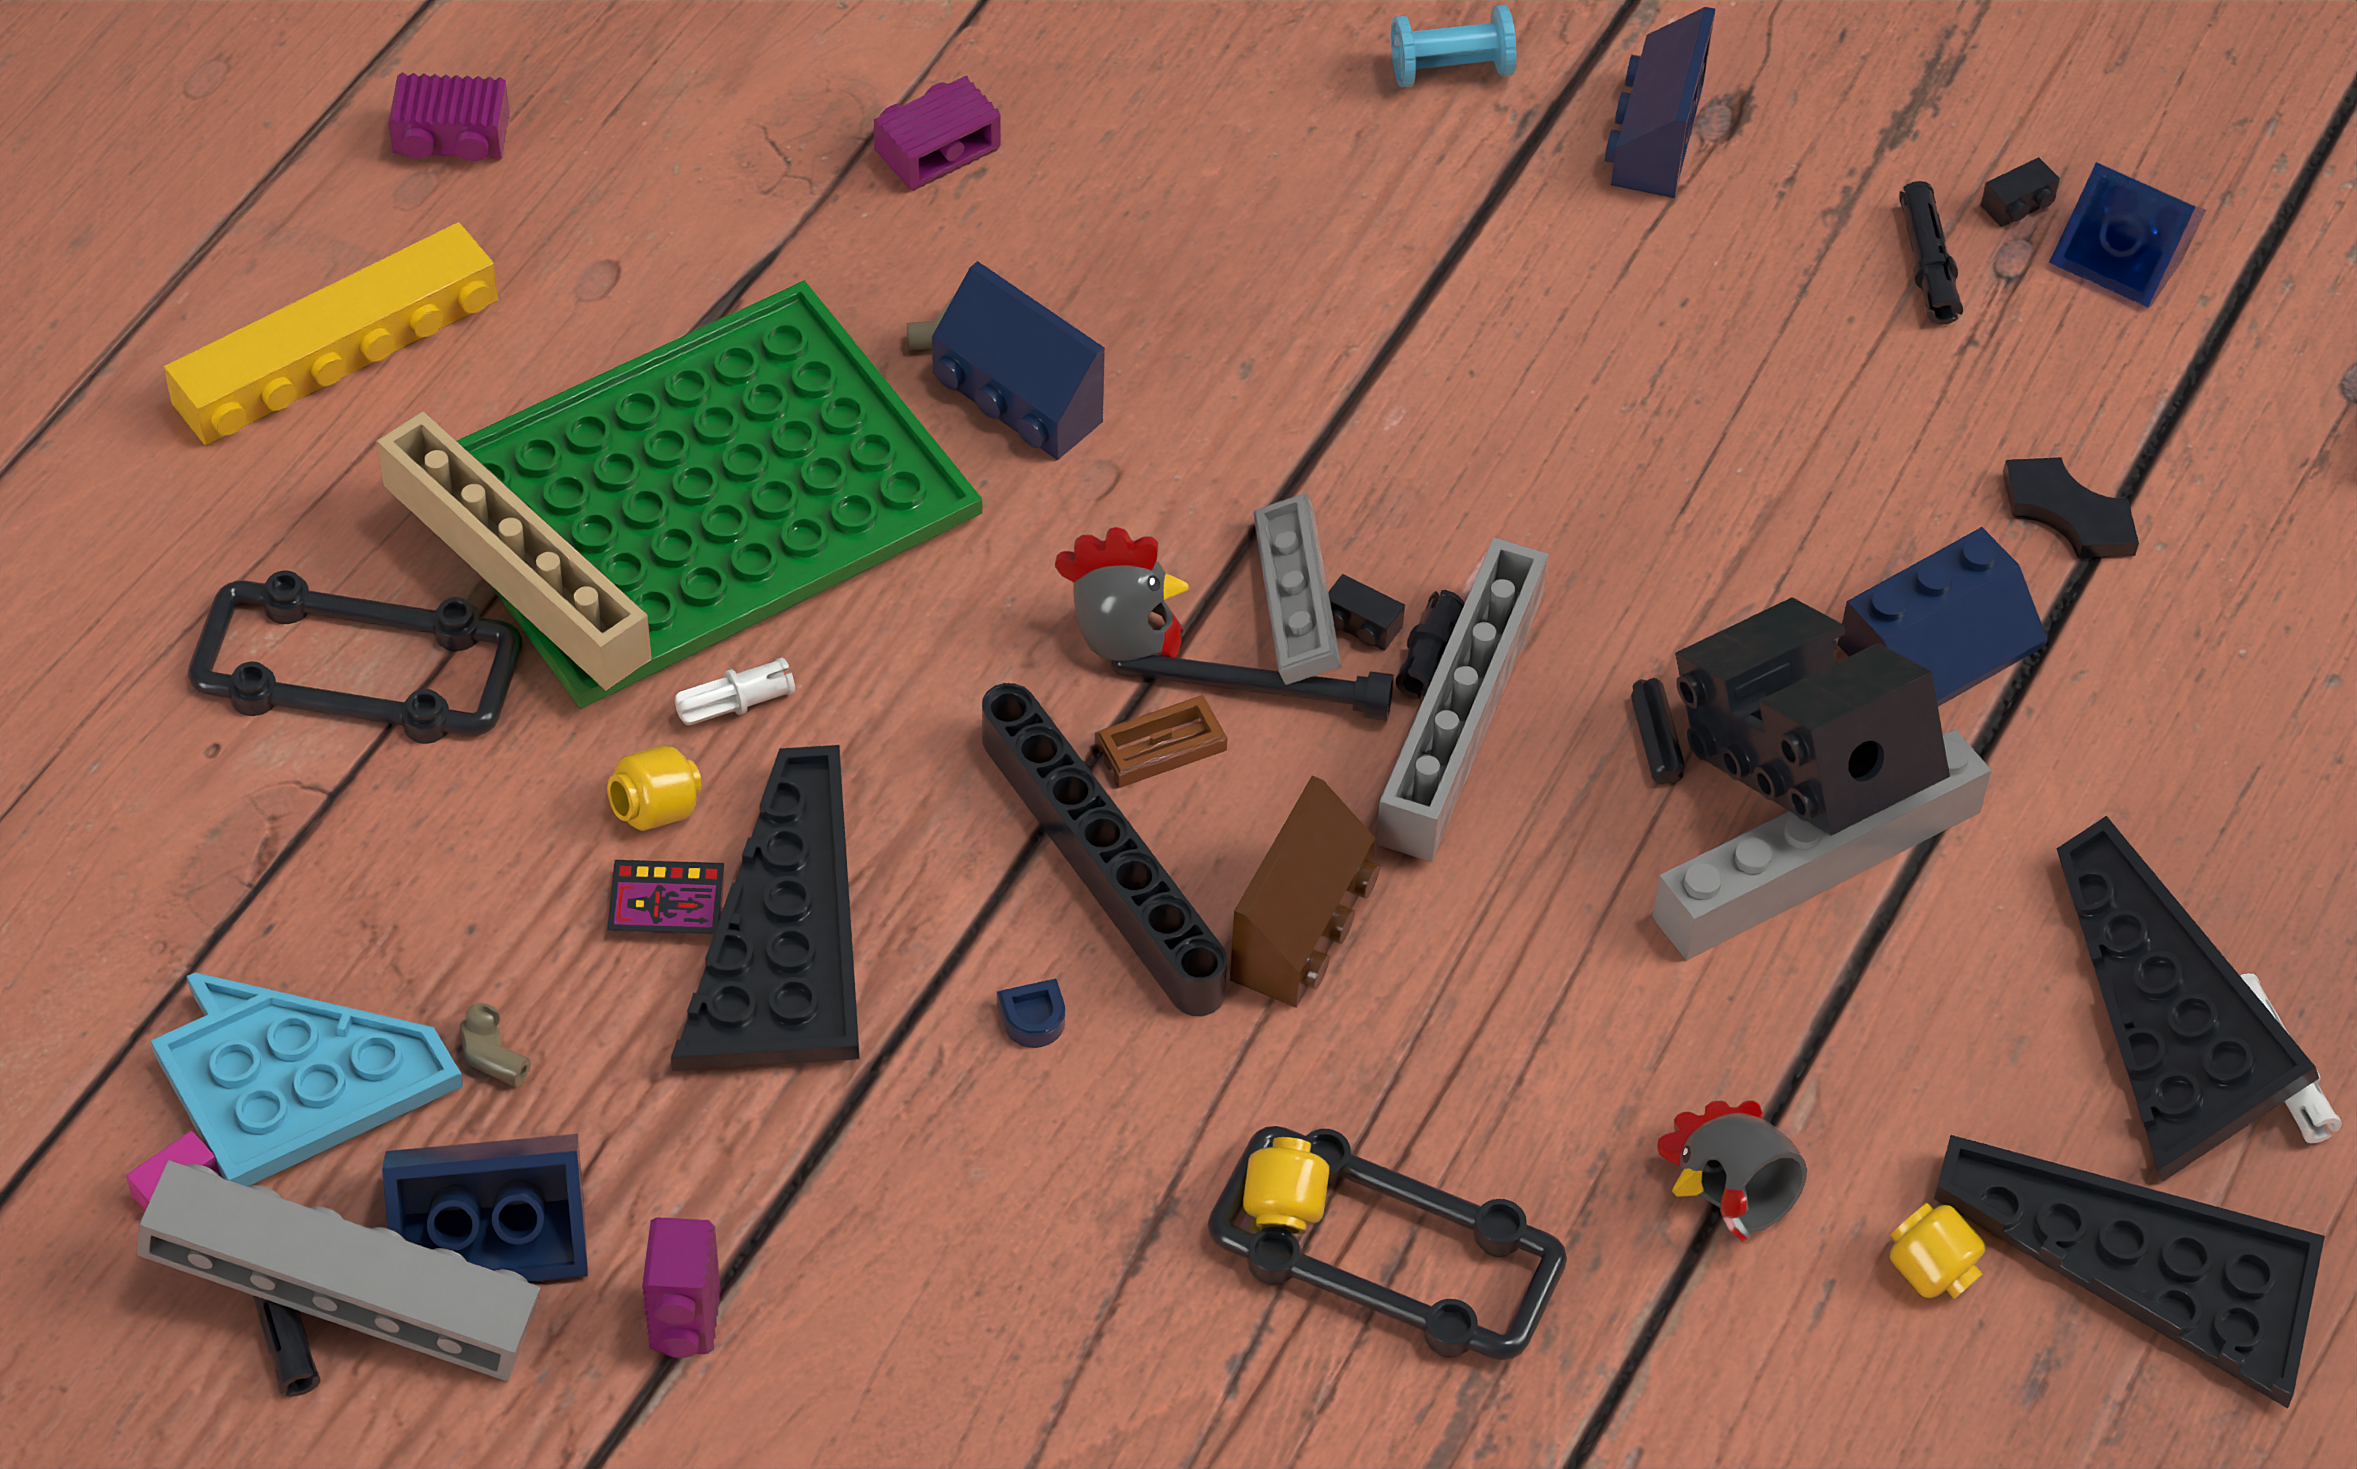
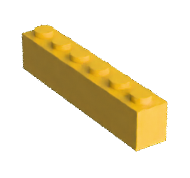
(331, 333)

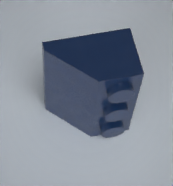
(1661, 106)
(1020, 362)
(1952, 613)
(494, 1203)

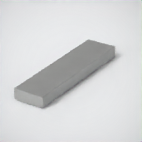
(1296, 589)

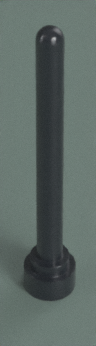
(1366, 694)

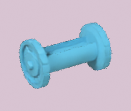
(1453, 46)

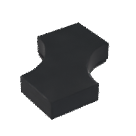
(2091, 522)

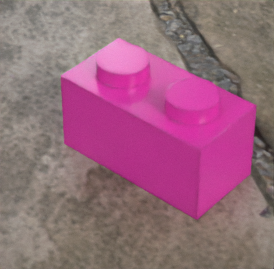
(184, 1151)

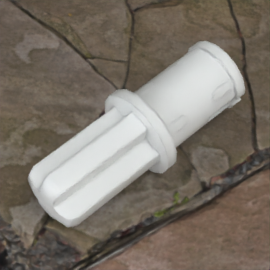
(734, 692)

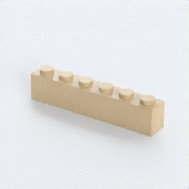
(515, 550)

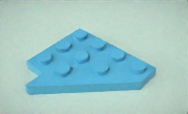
(294, 1075)

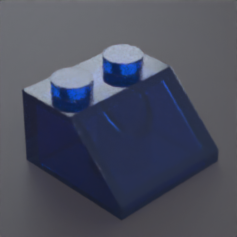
(2126, 235)

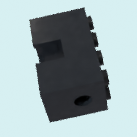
(1808, 729)

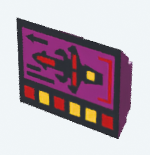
(666, 896)

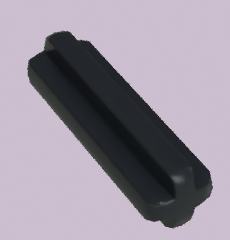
(1657, 731)

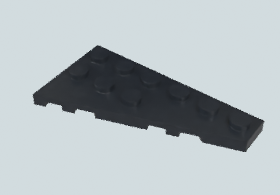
(783, 947)
(2185, 1021)
(2188, 1269)

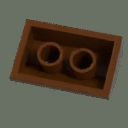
(1302, 897)

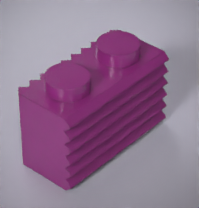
(449, 116)
(937, 132)
(681, 1286)

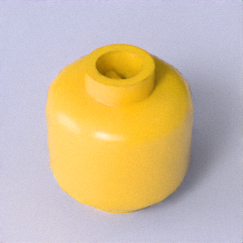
(654, 788)
(1286, 1186)
(1937, 1251)

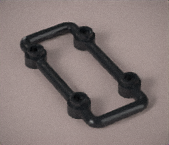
(422, 715)
(1448, 1324)

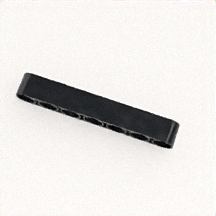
(1049, 777)

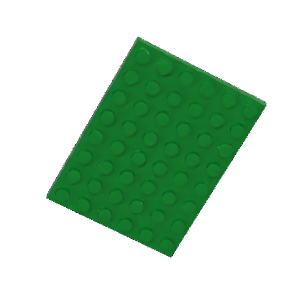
(727, 476)

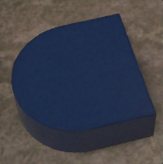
(1033, 1013)

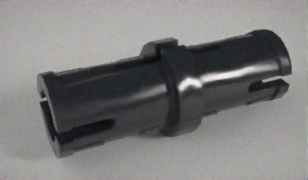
(1428, 642)

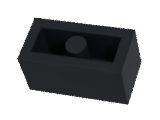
(2020, 192)
(1365, 612)

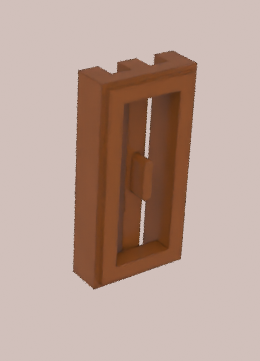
(1165, 748)

